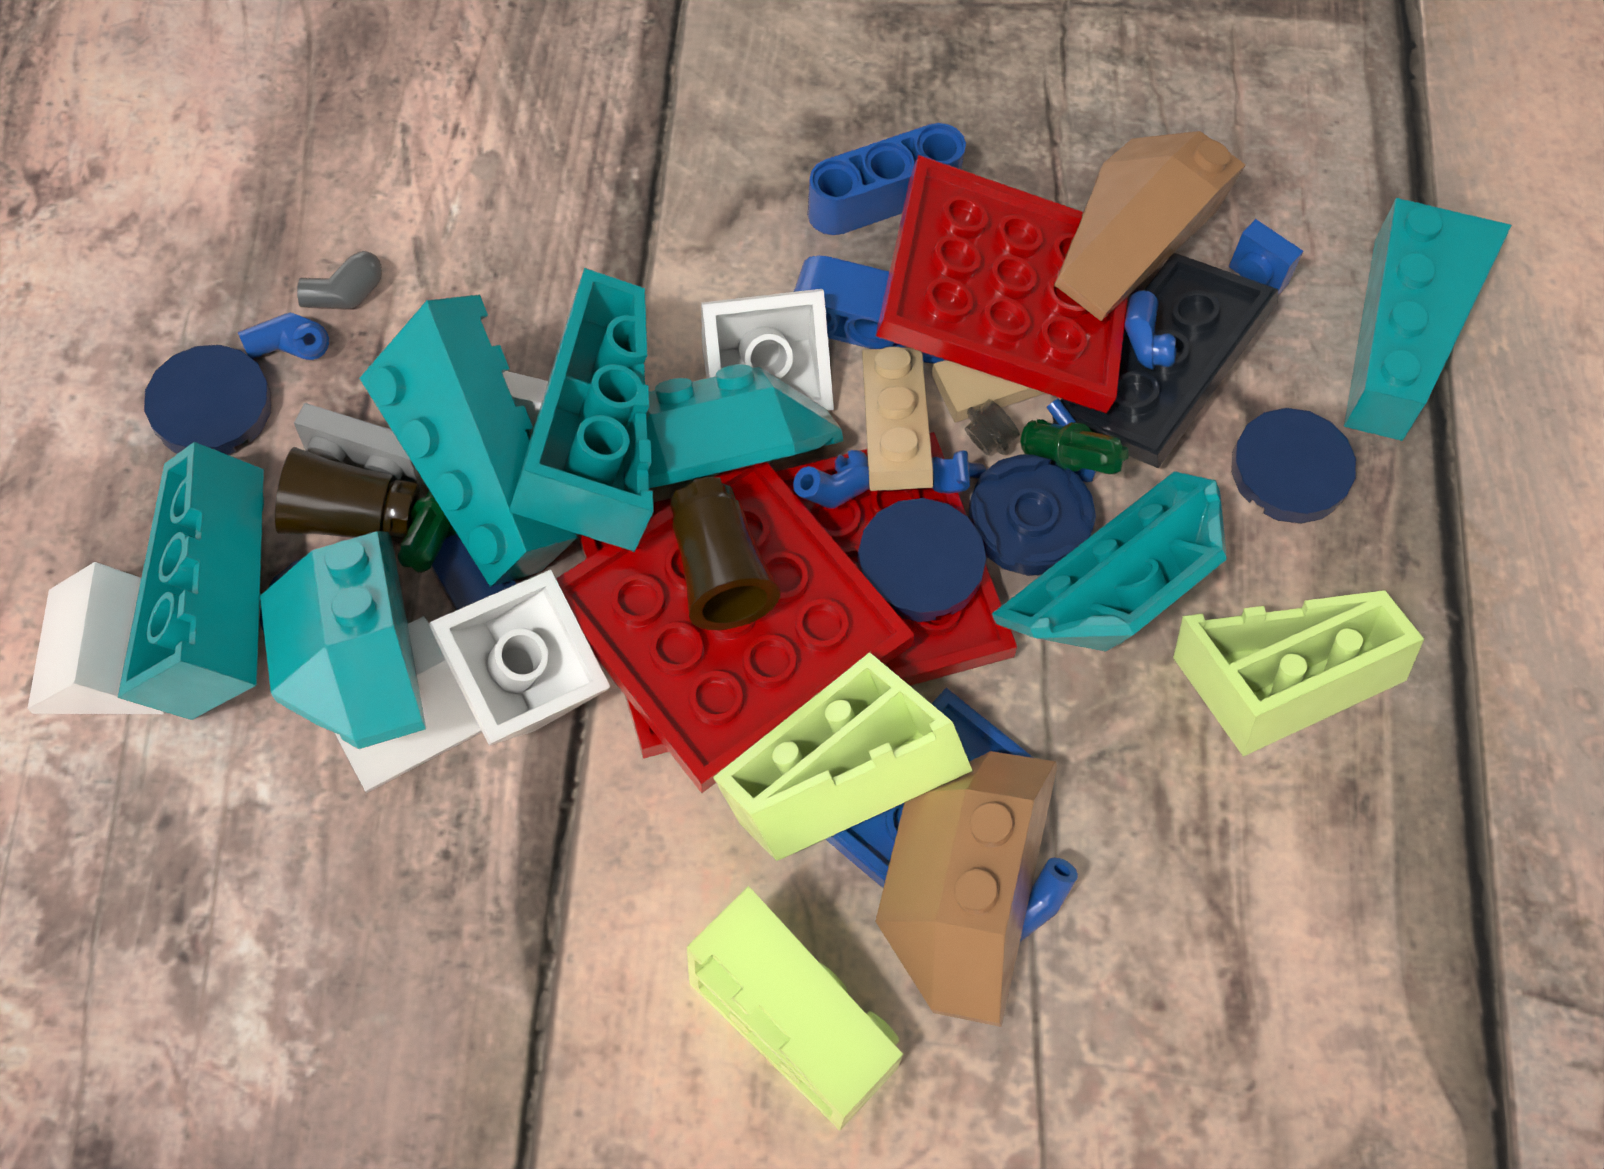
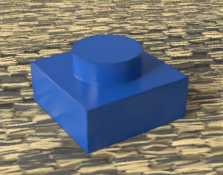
(1265, 256)

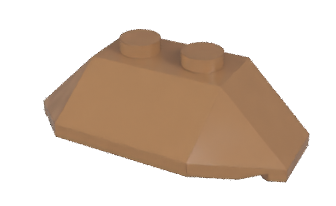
(965, 883)

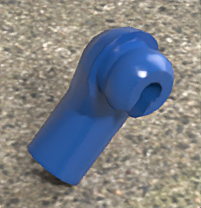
(1140, 328)
(1048, 894)

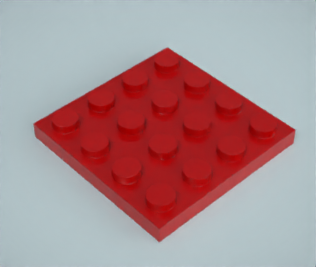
(980, 290)
(727, 689)

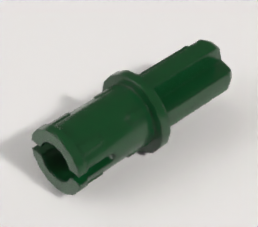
(1073, 446)
(425, 535)

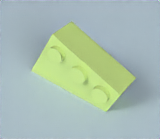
(1297, 665)
(842, 760)
(792, 1008)

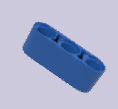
(874, 179)
(852, 300)

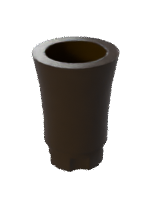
(341, 499)
(720, 558)

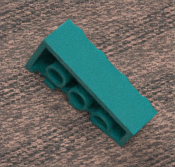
(1416, 302)
(463, 433)
(590, 434)
(198, 587)

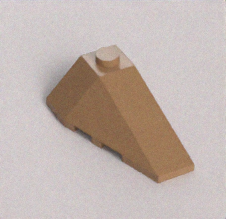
(1141, 212)

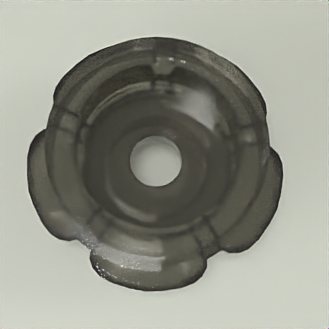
(991, 428)

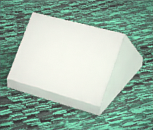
(772, 332)
(86, 644)
(520, 658)
(445, 712)

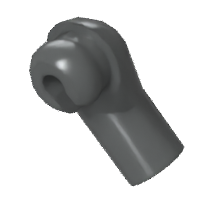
(346, 287)

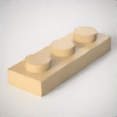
(896, 419)

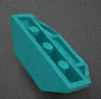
(730, 424)
(1126, 569)
(344, 642)

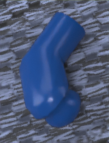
(286, 333)
(834, 489)

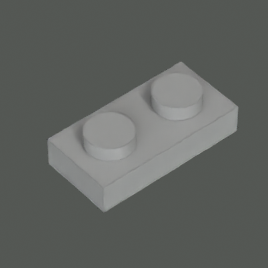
(354, 443)

